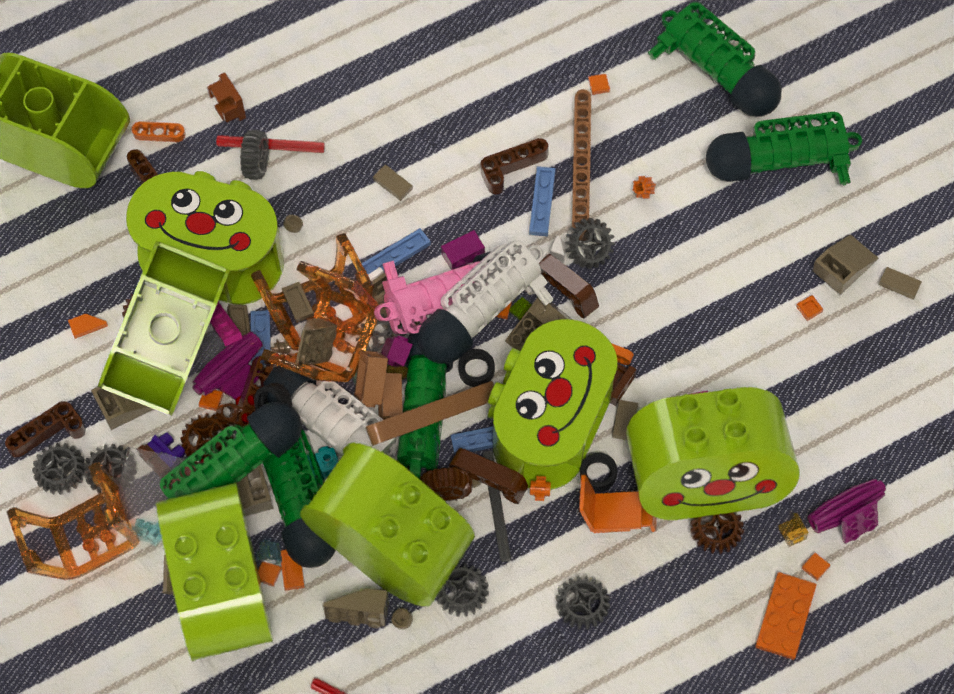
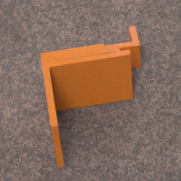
(613, 510)

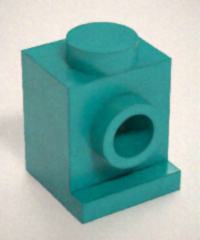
(326, 466)

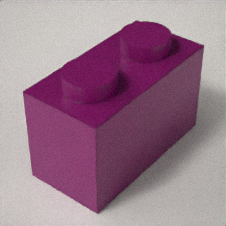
(462, 250)
(396, 350)

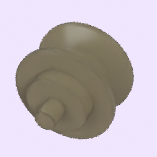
(282, 347)

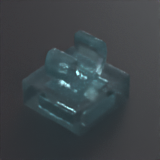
(141, 532)
(154, 534)
(269, 552)

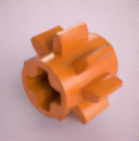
(644, 187)
(540, 488)

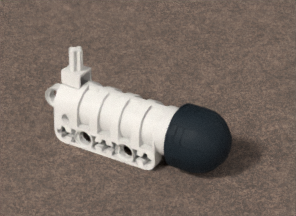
(450, 330)
(324, 414)

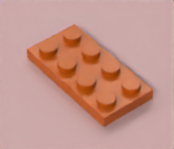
(786, 616)

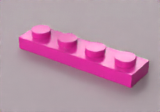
(224, 326)

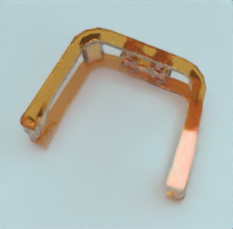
(274, 301)
(367, 305)
(115, 517)

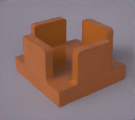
(229, 101)

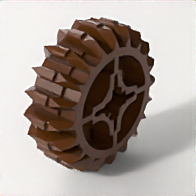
(202, 428)
(448, 483)
(732, 523)

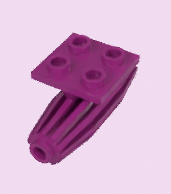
(229, 368)
(852, 509)

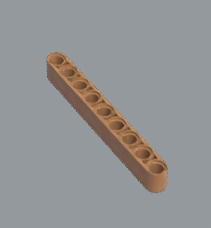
(581, 156)
(429, 413)

